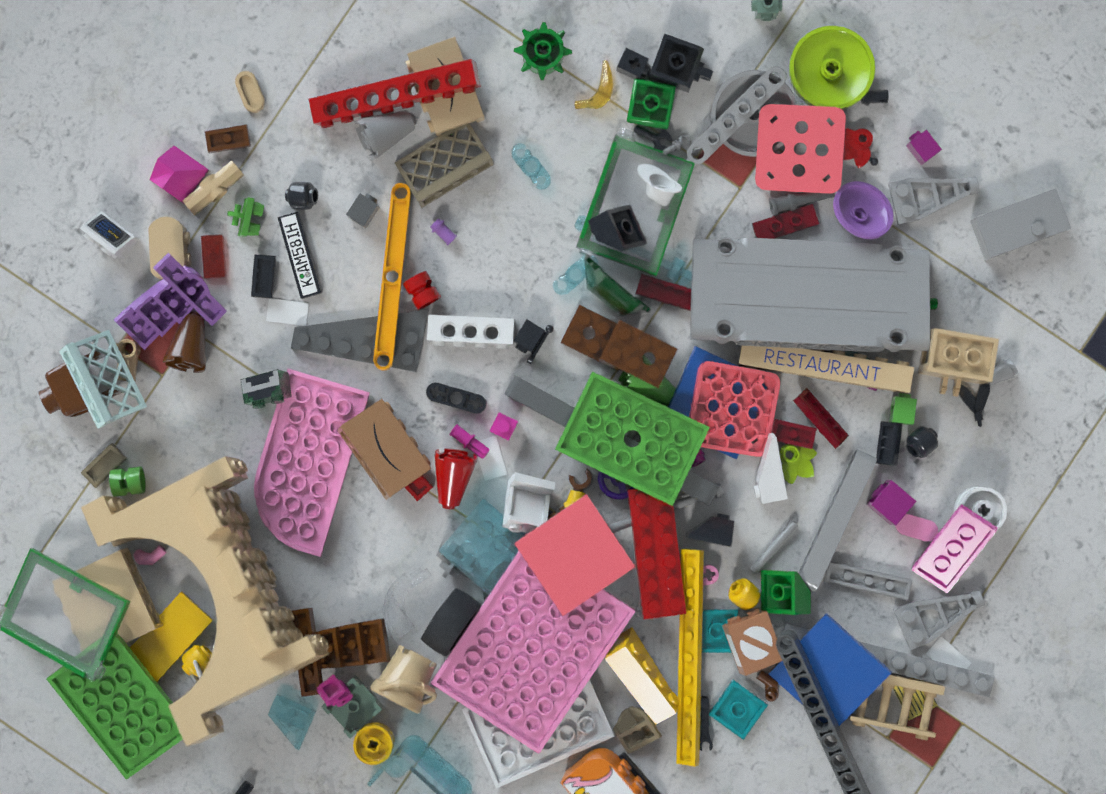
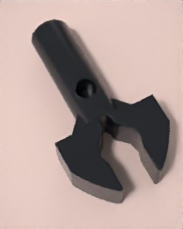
(653, 136)

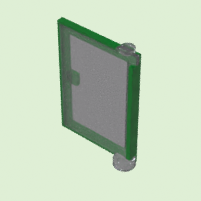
(623, 186)
(63, 615)

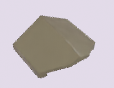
(635, 729)

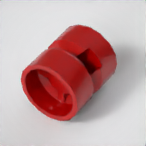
(421, 289)

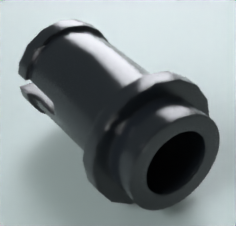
(875, 96)

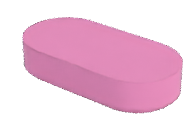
(917, 528)

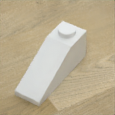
(770, 478)

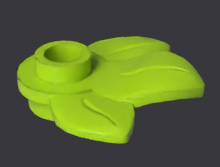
(799, 464)

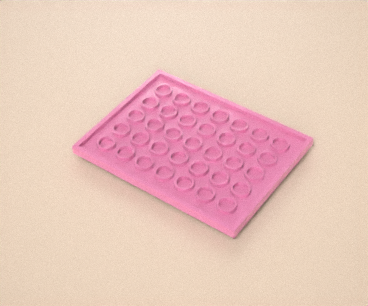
(524, 659)

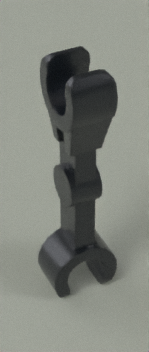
(705, 737)

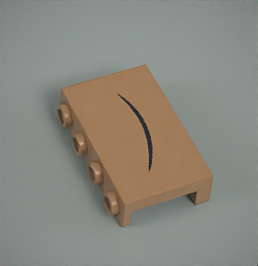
(384, 448)

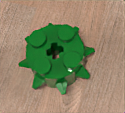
(544, 39)

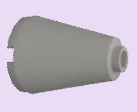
(384, 131)

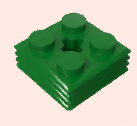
(642, 93)

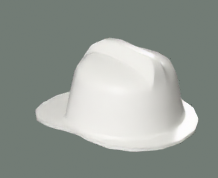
(658, 184)

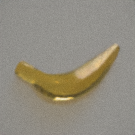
(603, 93)

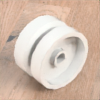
(992, 504)

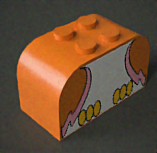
(602, 773)

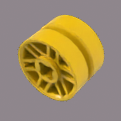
(370, 753)

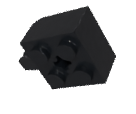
(689, 67)

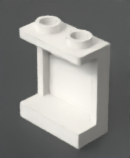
(526, 502)

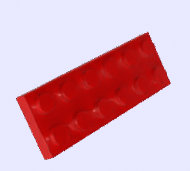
(656, 556)

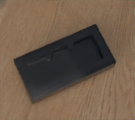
(263, 276)
(888, 443)

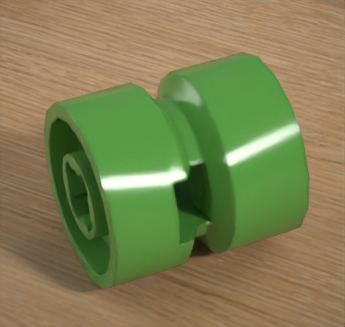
(134, 478)

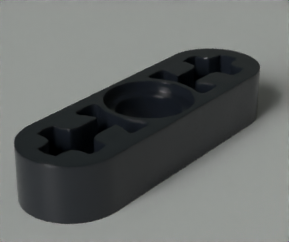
(470, 408)

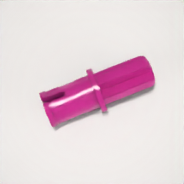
(469, 441)

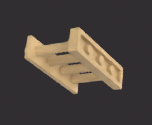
(909, 686)

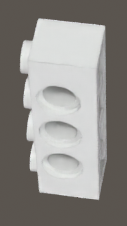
(438, 323)

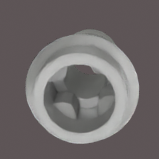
(1003, 371)

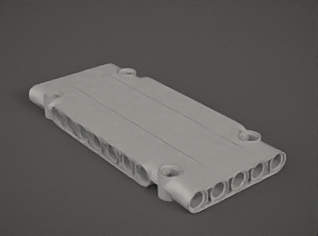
(810, 294)

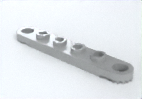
(736, 115)

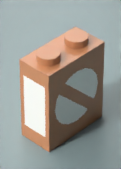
(752, 641)

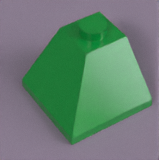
(784, 593)

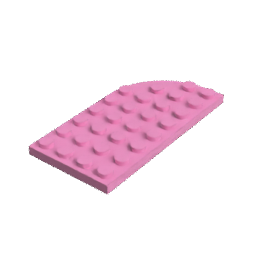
(306, 461)

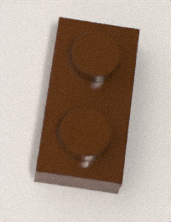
(227, 139)

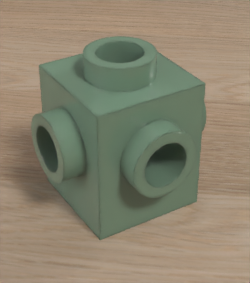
(764, 11)

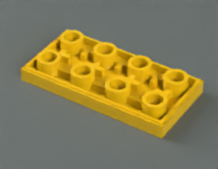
(162, 647)

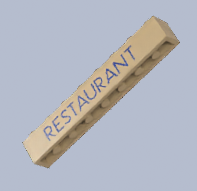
(831, 366)

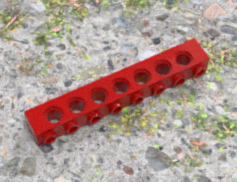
(322, 105)

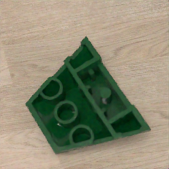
(610, 291)

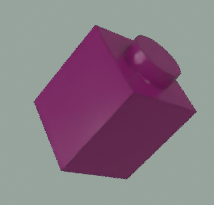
(923, 146)

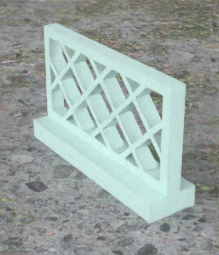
(85, 381)

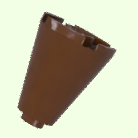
(188, 345)

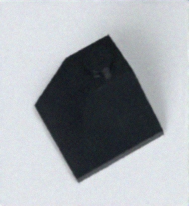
(618, 228)
(714, 530)

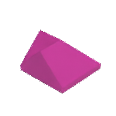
(177, 173)

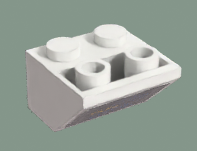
(113, 237)

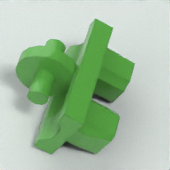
(249, 208)

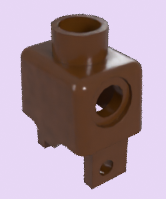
(63, 392)

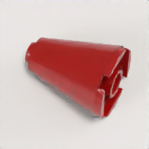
(453, 475)

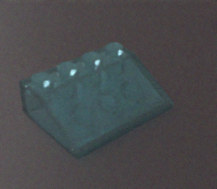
(482, 546)

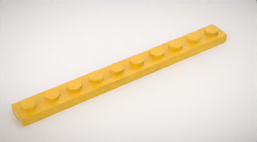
(690, 659)

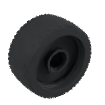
(450, 622)

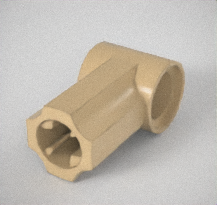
(131, 359)

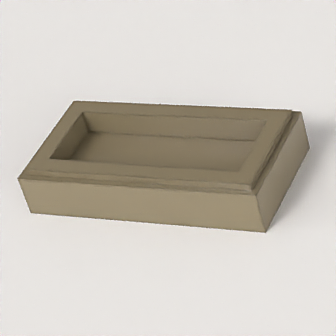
(100, 467)

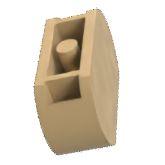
(170, 237)

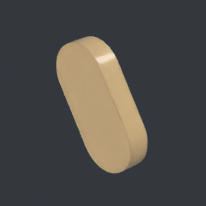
(250, 91)

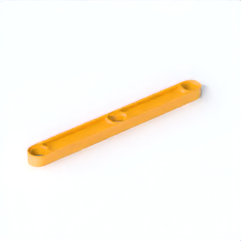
(391, 291)

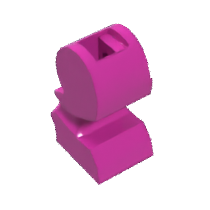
(334, 692)

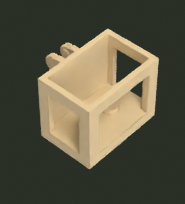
(959, 358)

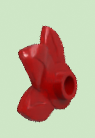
(855, 149)

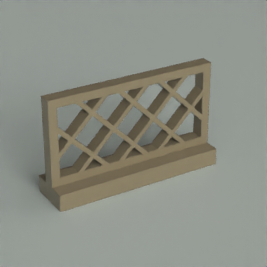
(449, 180)

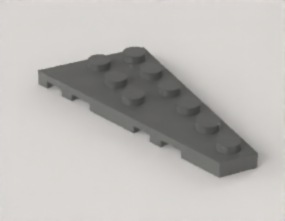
(356, 339)

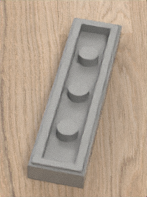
(868, 580)

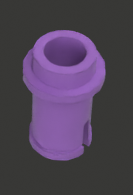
(443, 231)

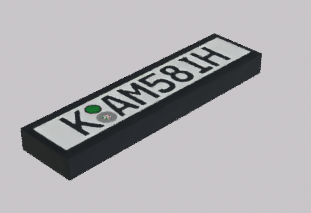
(299, 255)

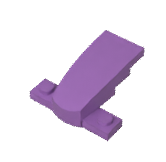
(168, 303)

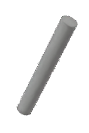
(774, 547)

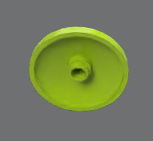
(836, 50)

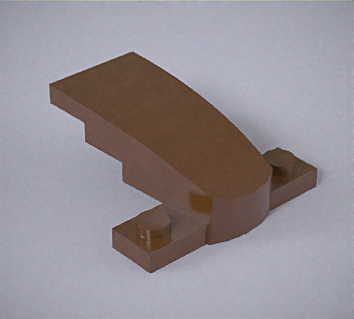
(348, 646)

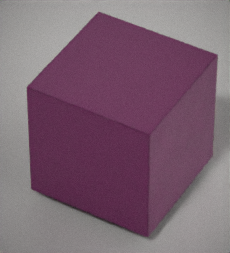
(890, 502)

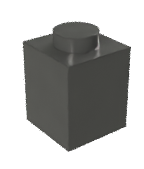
(363, 209)

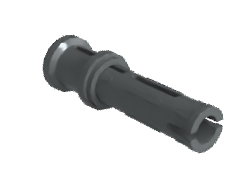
(791, 201)

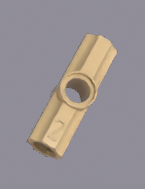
(213, 188)

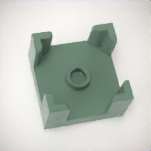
(358, 710)

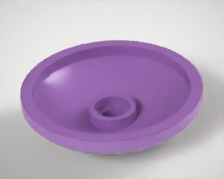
(863, 210)

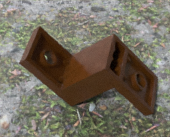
(619, 346)

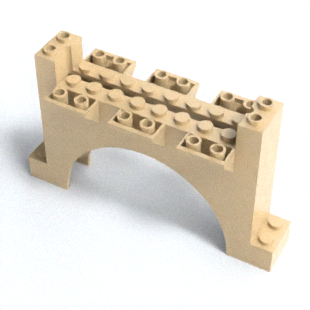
(254, 634)

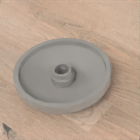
(746, 137)

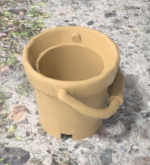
(407, 680)

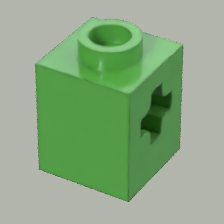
(903, 409)

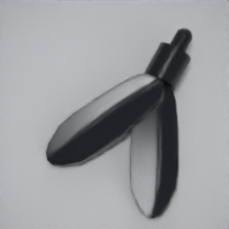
(976, 404)

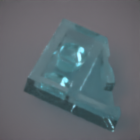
(291, 719)

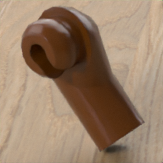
(771, 686)

